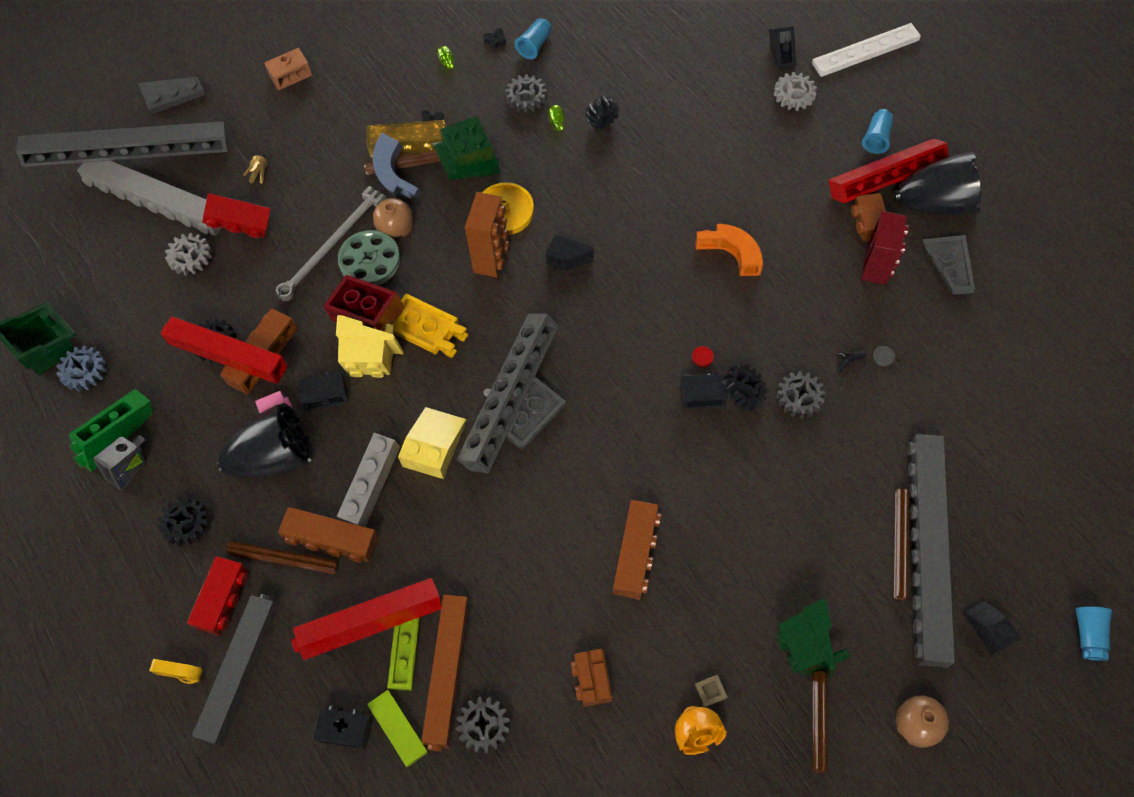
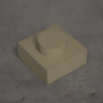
(710, 691)

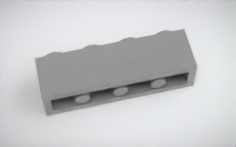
(369, 480)

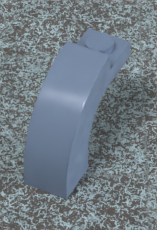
(384, 161)

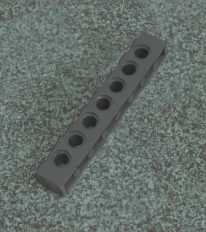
(507, 393)

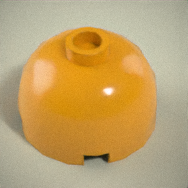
(697, 729)

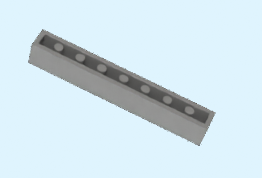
(147, 192)

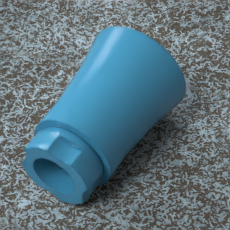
(533, 38)
(878, 134)
(1094, 632)

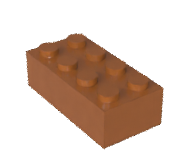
(487, 234)

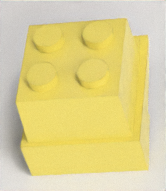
(365, 349)

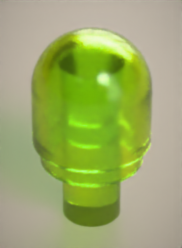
(445, 56)
(556, 116)

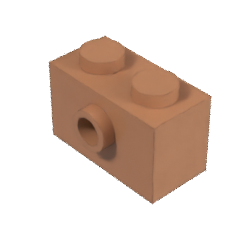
(288, 69)

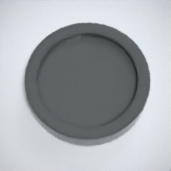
(883, 356)

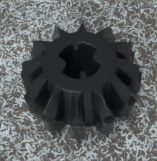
(602, 112)

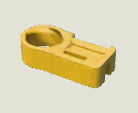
(176, 670)

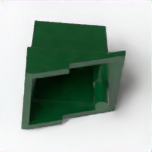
(466, 150)
(37, 337)
(808, 641)

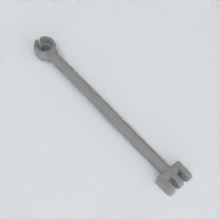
(371, 197)

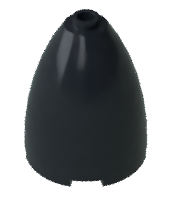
(943, 187)
(267, 445)

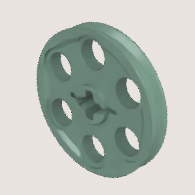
(369, 250)

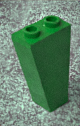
(103, 429)

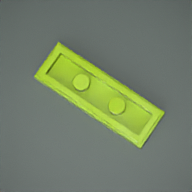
(403, 656)
(397, 728)

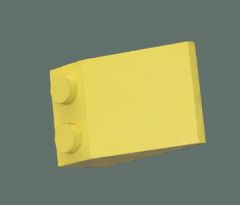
(432, 442)

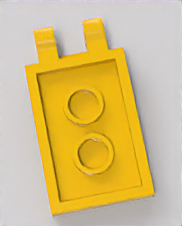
(428, 326)

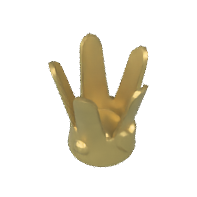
(257, 164)

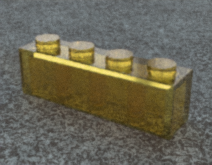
(413, 136)

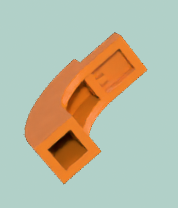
(737, 243)

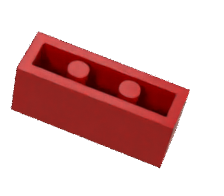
(235, 216)
(218, 596)

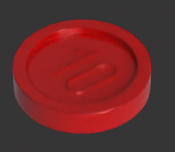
(702, 356)

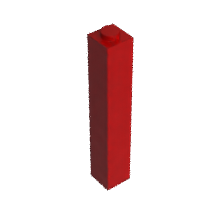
(224, 350)
(366, 619)

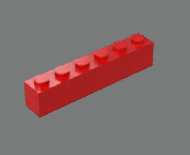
(886, 170)

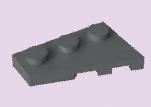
(169, 93)
(952, 262)
(534, 414)

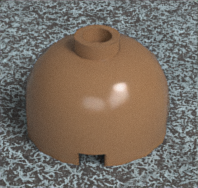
(393, 218)
(922, 721)

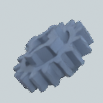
(71, 373)

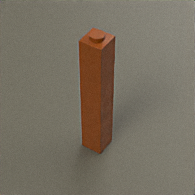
(445, 673)

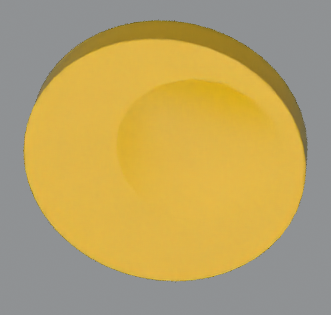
(517, 203)

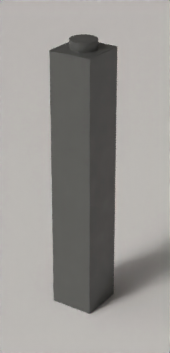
(236, 670)

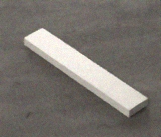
(866, 49)

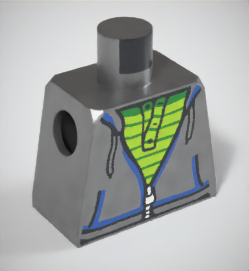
(121, 460)

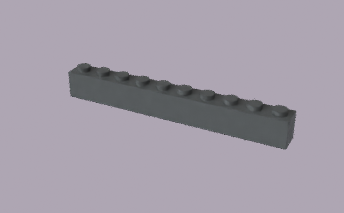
(121, 144)
(930, 552)

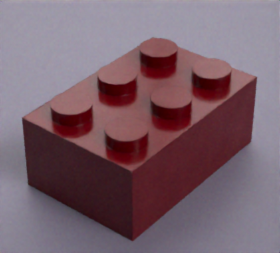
(885, 248)
(364, 303)

